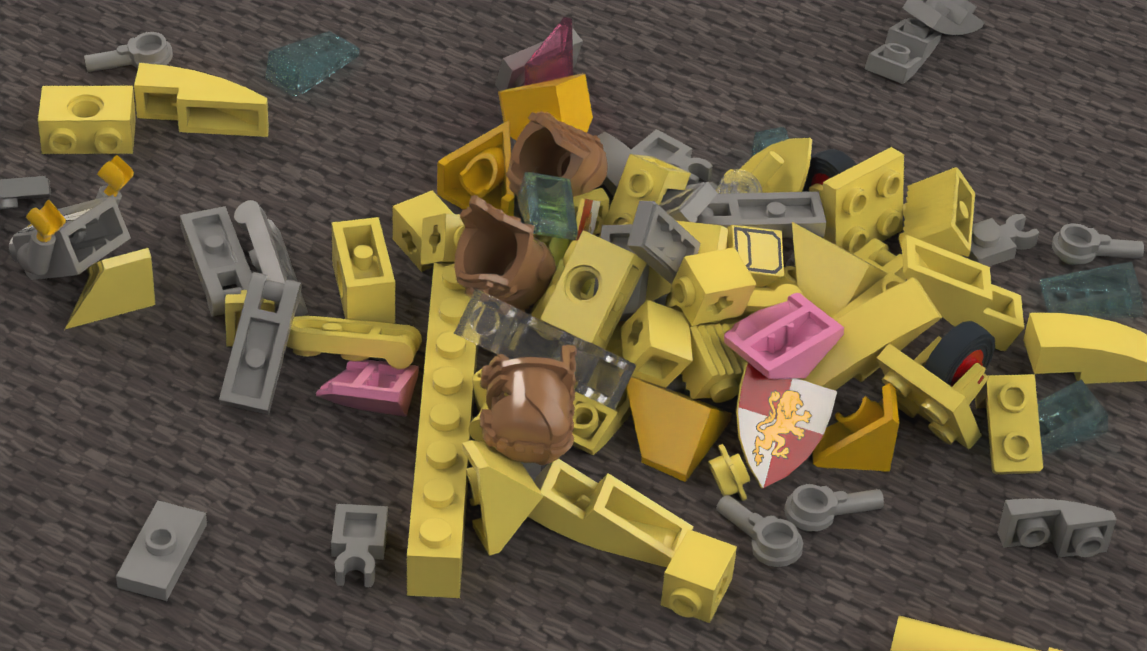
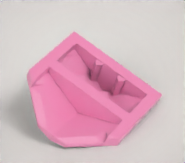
(785, 338)
(372, 387)

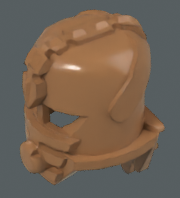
(558, 151)
(501, 256)
(538, 414)

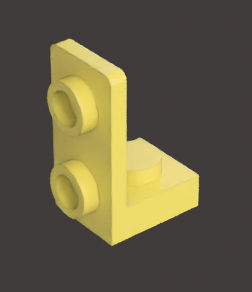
(643, 180)
(1012, 423)

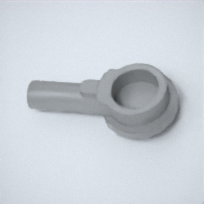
(145, 48)
(1080, 245)
(815, 506)
(773, 539)

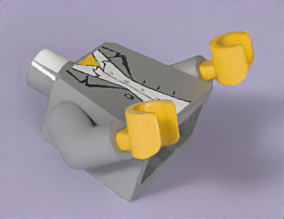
(74, 236)

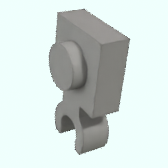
(675, 153)
(997, 243)
(358, 540)

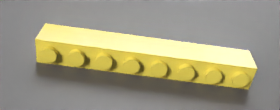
(440, 463)

